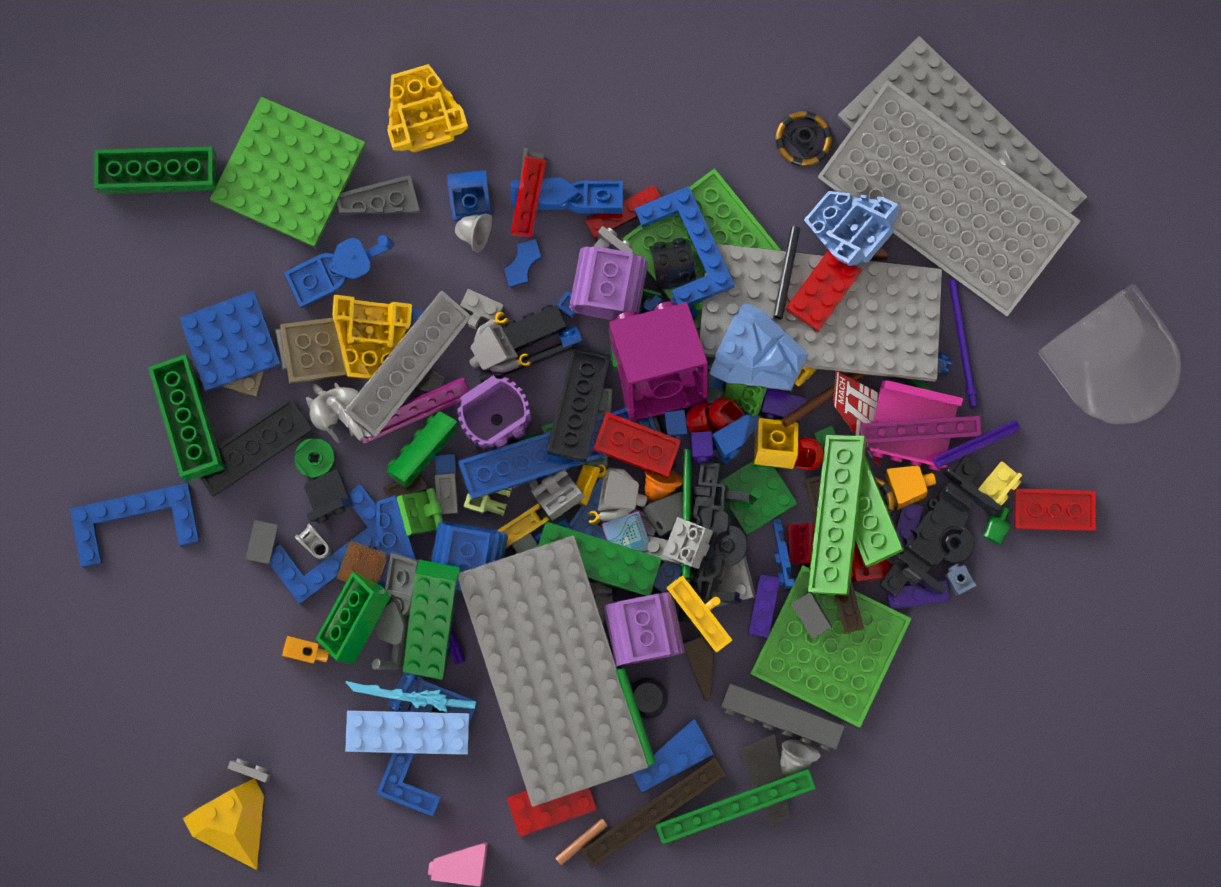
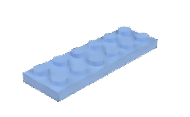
(407, 732)

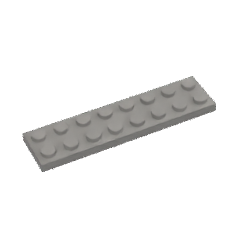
(407, 364)

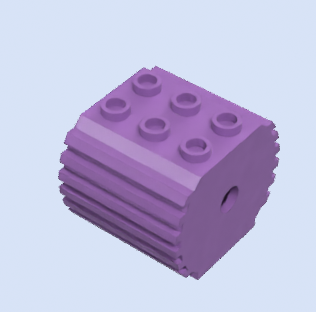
(607, 282)
(493, 398)
(643, 629)

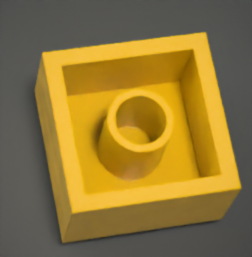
(775, 444)

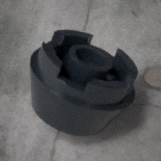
(650, 697)

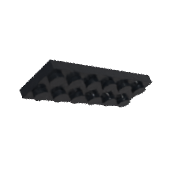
(578, 404)
(257, 444)

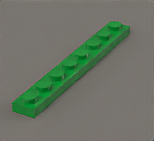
(735, 806)

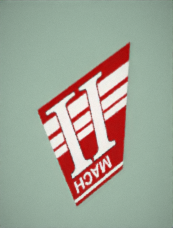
(855, 404)

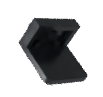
(673, 263)
(327, 497)

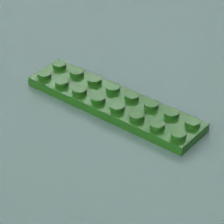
(837, 515)

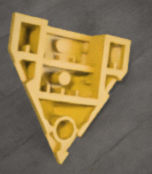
(231, 823)

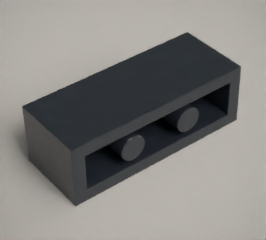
(534, 327)

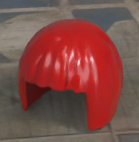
(723, 413)
(696, 419)
(809, 454)

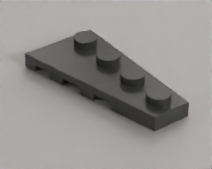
(386, 197)

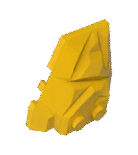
(422, 111)
(368, 332)

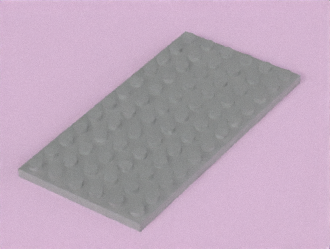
(948, 95)
(951, 198)
(878, 328)
(552, 670)

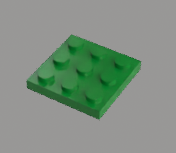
(768, 488)

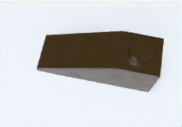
(700, 658)

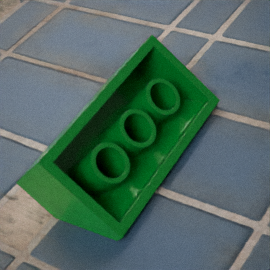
(422, 449)
(353, 618)

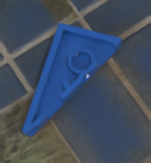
(782, 557)

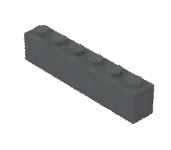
(782, 716)

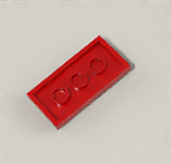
(823, 291)
(636, 445)
(1055, 509)
(531, 819)

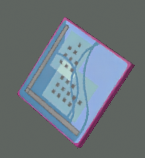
(627, 531)

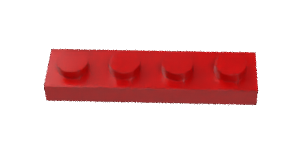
(528, 196)
(618, 219)

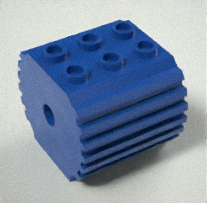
(467, 546)

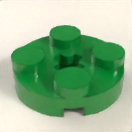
(303, 458)

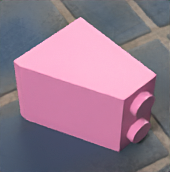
(461, 866)

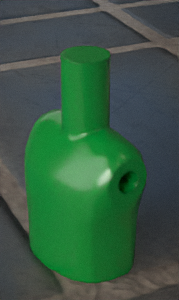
(997, 527)

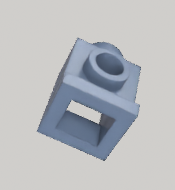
(957, 586)

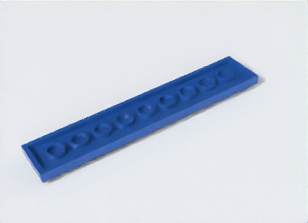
(525, 461)

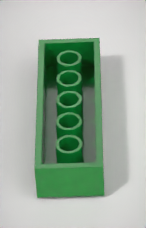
(155, 170)
(186, 418)
(609, 561)
(431, 619)

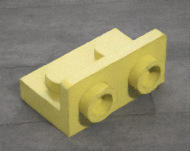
(1000, 482)

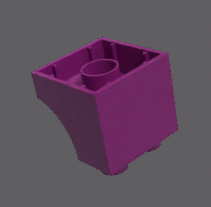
(659, 360)

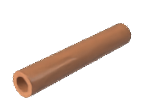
(584, 839)

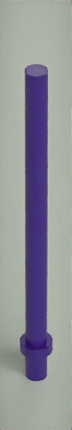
(971, 392)

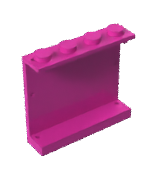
(907, 402)

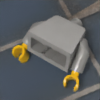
(493, 349)
(617, 495)

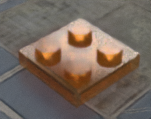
(363, 560)

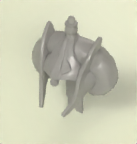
(330, 407)

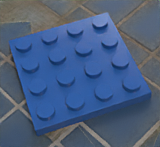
(230, 341)

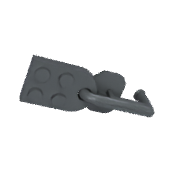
(394, 620)

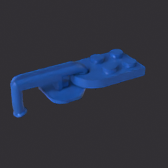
(578, 197)
(315, 277)

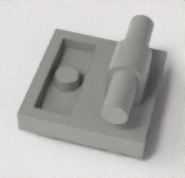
(608, 239)
(557, 494)
(688, 543)

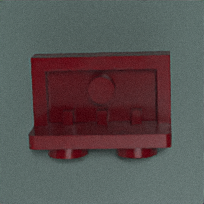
(800, 542)

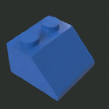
(468, 194)
(730, 438)

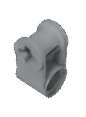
(311, 540)

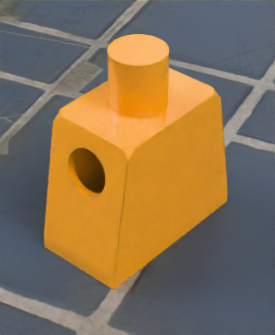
(908, 484)
(294, 649)

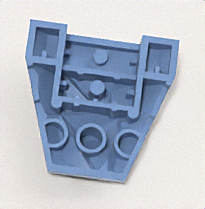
(852, 225)
(758, 352)

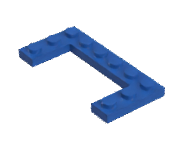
(718, 276)
(173, 497)
(666, 573)
(307, 585)
(393, 783)

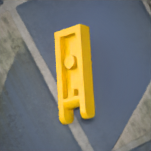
(523, 525)

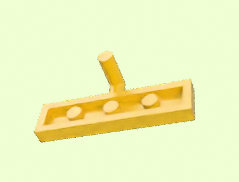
(700, 613)

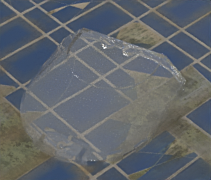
(1117, 360)

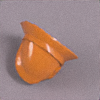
(661, 487)

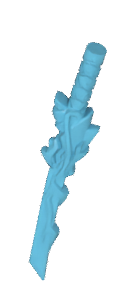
(418, 699)

